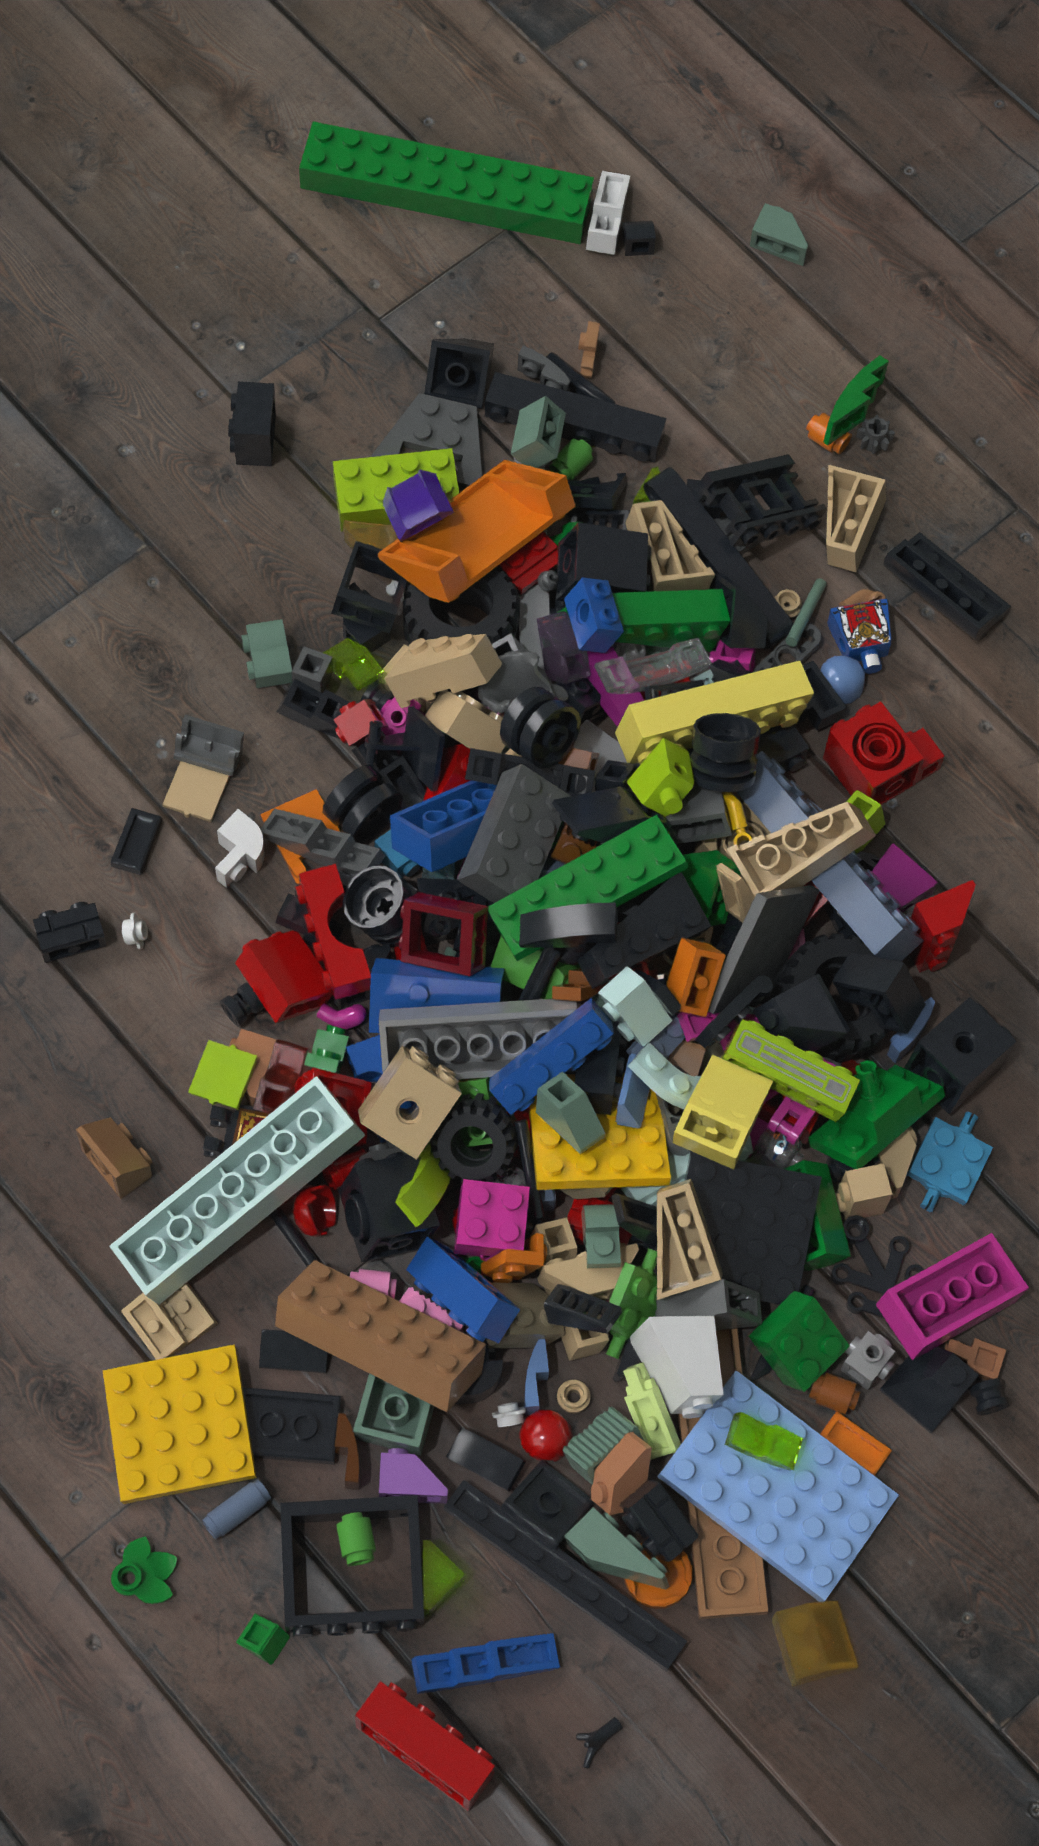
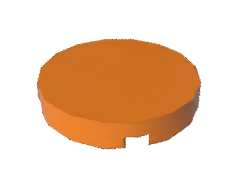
(679, 1579)

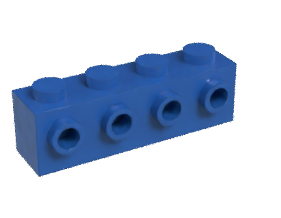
(553, 1053)
(462, 1290)

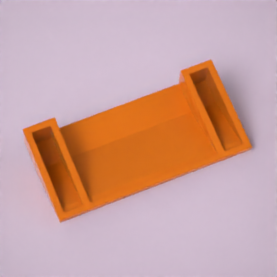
(487, 527)

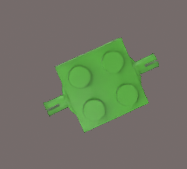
(637, 1298)

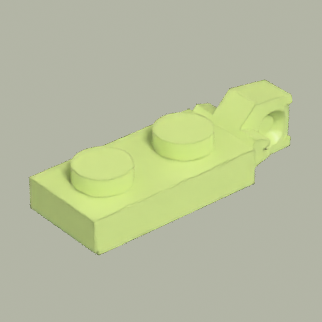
(650, 1411)

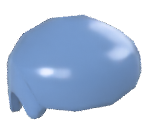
(845, 677)

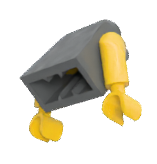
(708, 816)

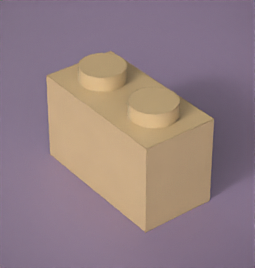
(864, 1192)

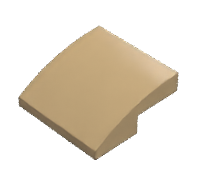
(171, 1324)

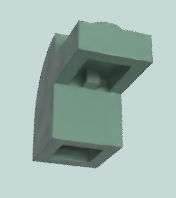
(601, 1236)

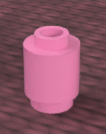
(377, 1280)

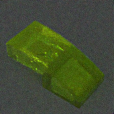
(763, 1442)

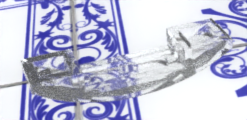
(656, 669)

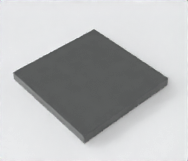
(763, 941)

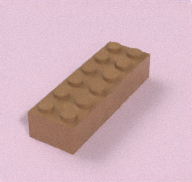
(380, 1335)

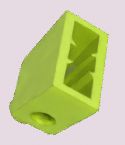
(663, 778)

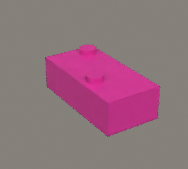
(952, 1296)

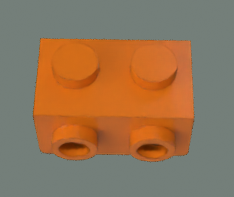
(516, 1264)

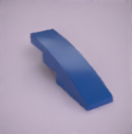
(485, 1663)

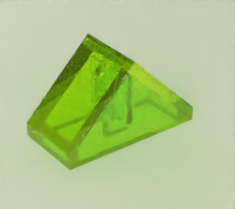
(440, 1577)

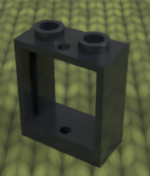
(362, 607)

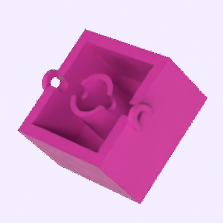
(490, 1218)

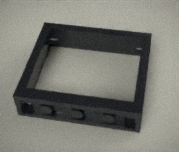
(369, 1621)

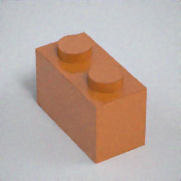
(695, 975)

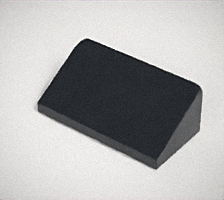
(287, 1352)

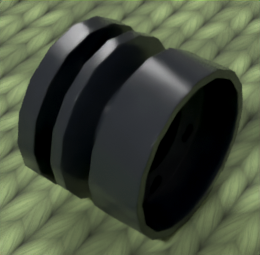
(725, 752)
(375, 903)

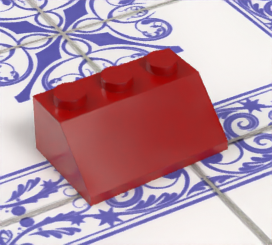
(939, 925)

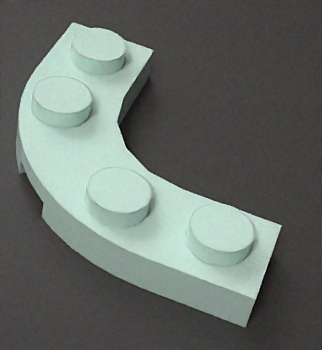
(663, 1077)

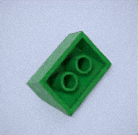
(827, 1235)

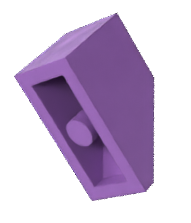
(407, 1475)

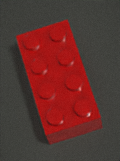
(425, 1745)

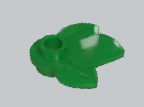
(149, 1571)

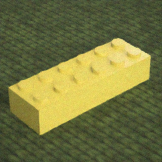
(765, 696)

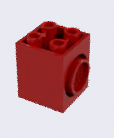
(873, 754)

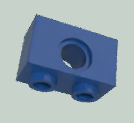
(593, 615)

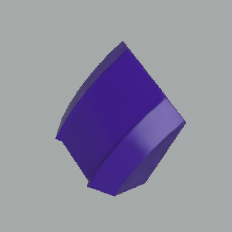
(416, 504)

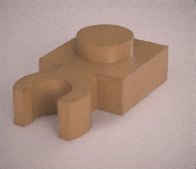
(588, 343)

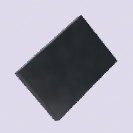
(292, 1425)

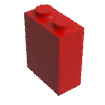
(284, 975)

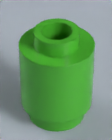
(572, 459)
(356, 1539)

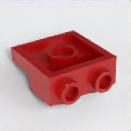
(347, 1090)

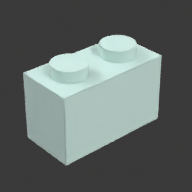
(634, 1007)

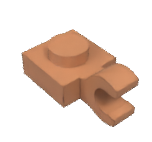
(980, 1356)

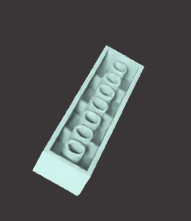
(236, 1191)

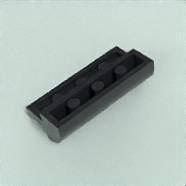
(946, 585)

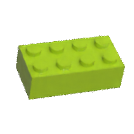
(364, 481)

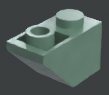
(569, 1112)

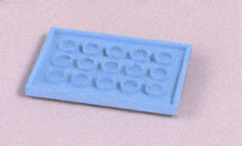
(796, 1520)

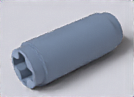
(236, 1509)

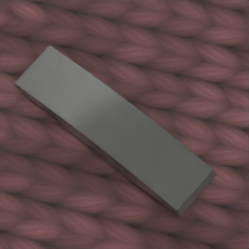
(319, 844)

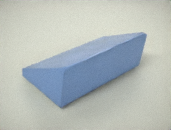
(632, 1099)

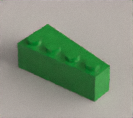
(672, 617)

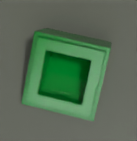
(263, 1639)

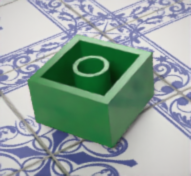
(799, 1341)

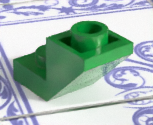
(328, 1049)

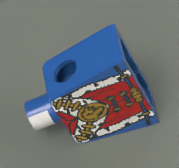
(862, 632)

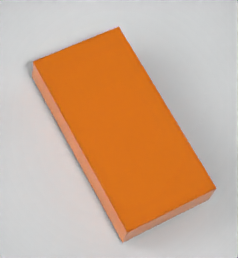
(856, 1443)

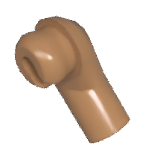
(862, 596)

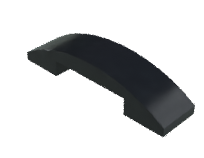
(488, 766)

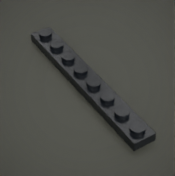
(566, 1576)

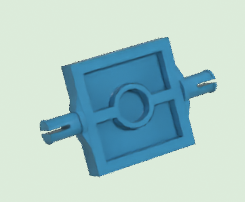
(949, 1161)

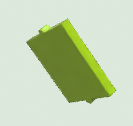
(223, 1074)

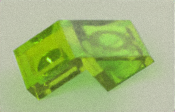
(354, 662)

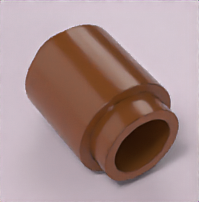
(834, 1393)

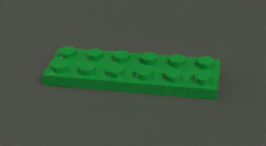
(603, 875)

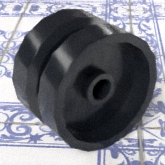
(540, 727)
(362, 804)

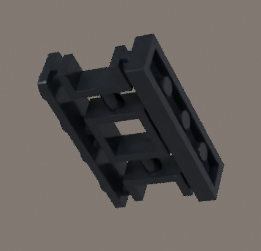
(770, 478)

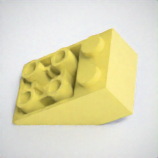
(722, 1111)

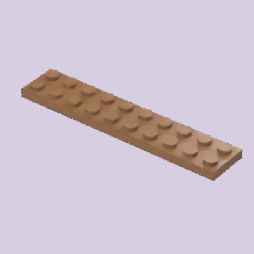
(725, 1570)

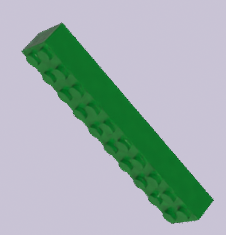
(446, 182)

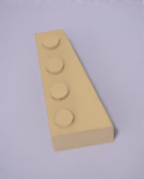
(801, 849)

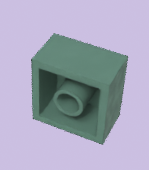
(392, 1417)

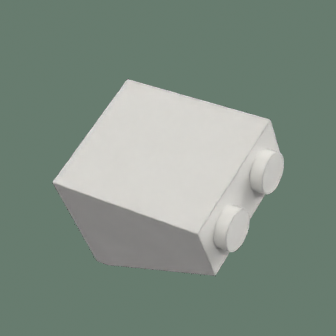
(682, 1360)

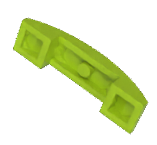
(425, 1189)

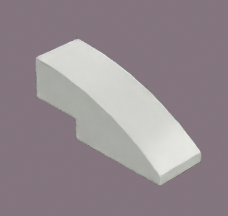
(607, 212)

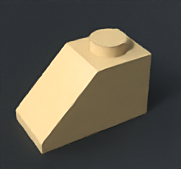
(897, 1159)

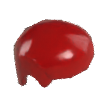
(315, 1210)
(545, 1435)

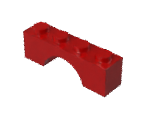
(344, 965)

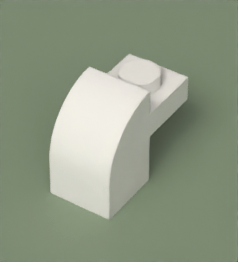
(246, 848)

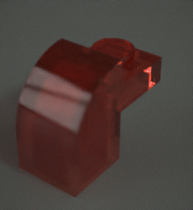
(282, 1073)

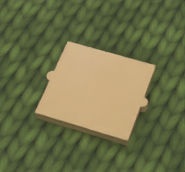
(196, 791)

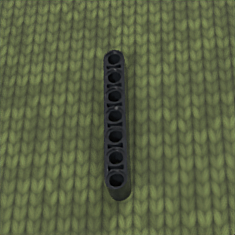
(716, 548)

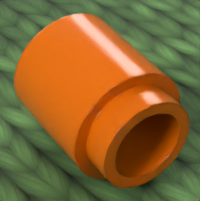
(817, 429)

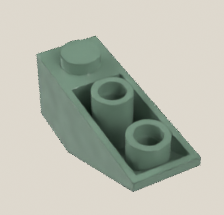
(608, 1551)

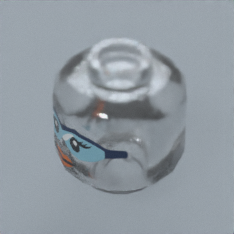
(778, 1149)

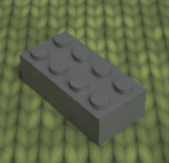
(513, 835)

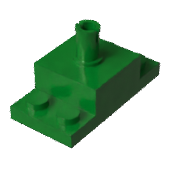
(877, 1114)

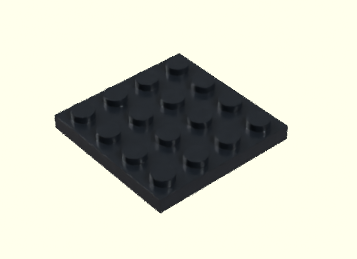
(757, 1222)

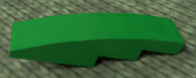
(854, 401)

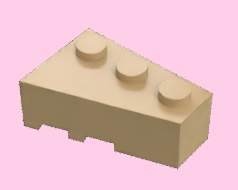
(442, 665)
(683, 1242)

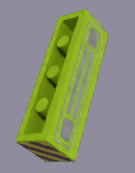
(794, 1072)

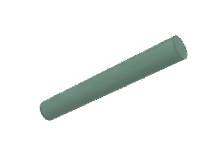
(806, 612)

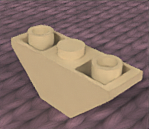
(575, 1274)

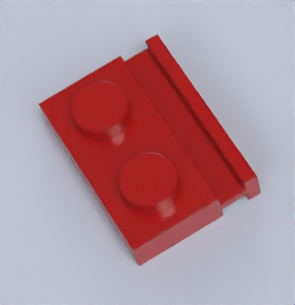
(530, 561)

